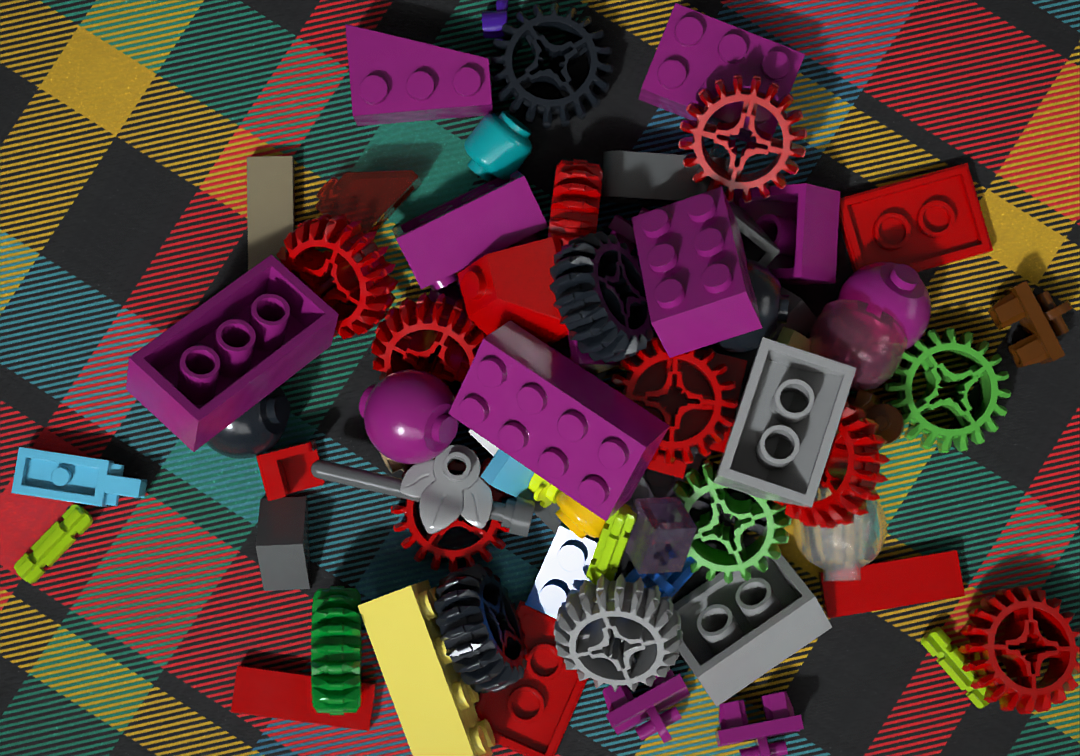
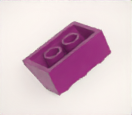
(469, 228)

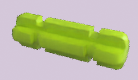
(53, 543)
(612, 544)
(952, 661)

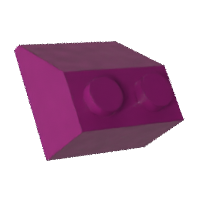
(803, 226)

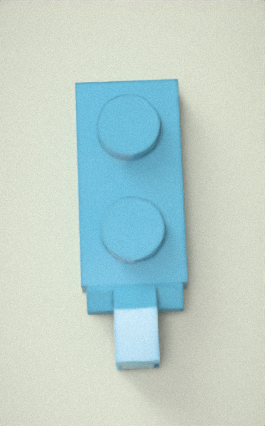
(73, 478)

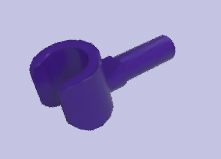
(494, 20)

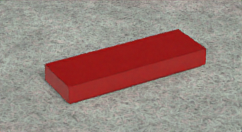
(895, 584)
(289, 697)

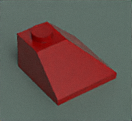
(515, 288)

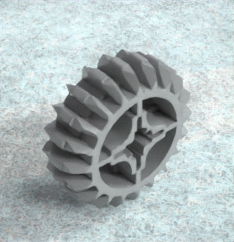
(618, 632)

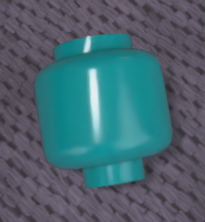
(498, 146)

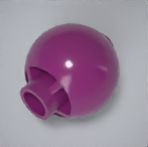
(895, 291)
(409, 416)

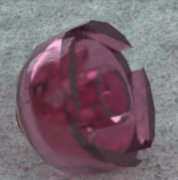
(859, 340)

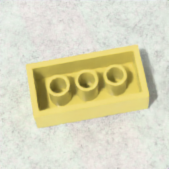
(425, 688)

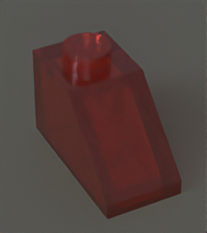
(367, 196)

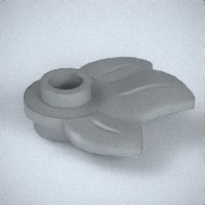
(449, 495)

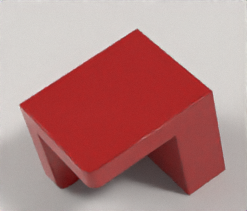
(289, 469)

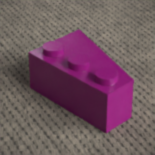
(413, 80)

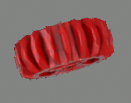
(764, 143)
(575, 200)
(350, 273)
(417, 329)
(714, 403)
(848, 473)
(429, 542)
(1025, 615)

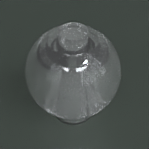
(845, 547)

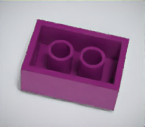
(702, 49)
(695, 273)

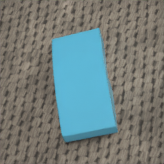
(508, 475)

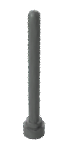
(513, 514)

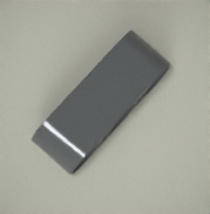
(651, 178)

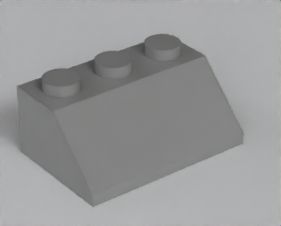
(785, 424)
(747, 626)

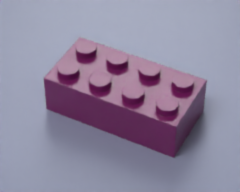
(231, 352)
(557, 419)

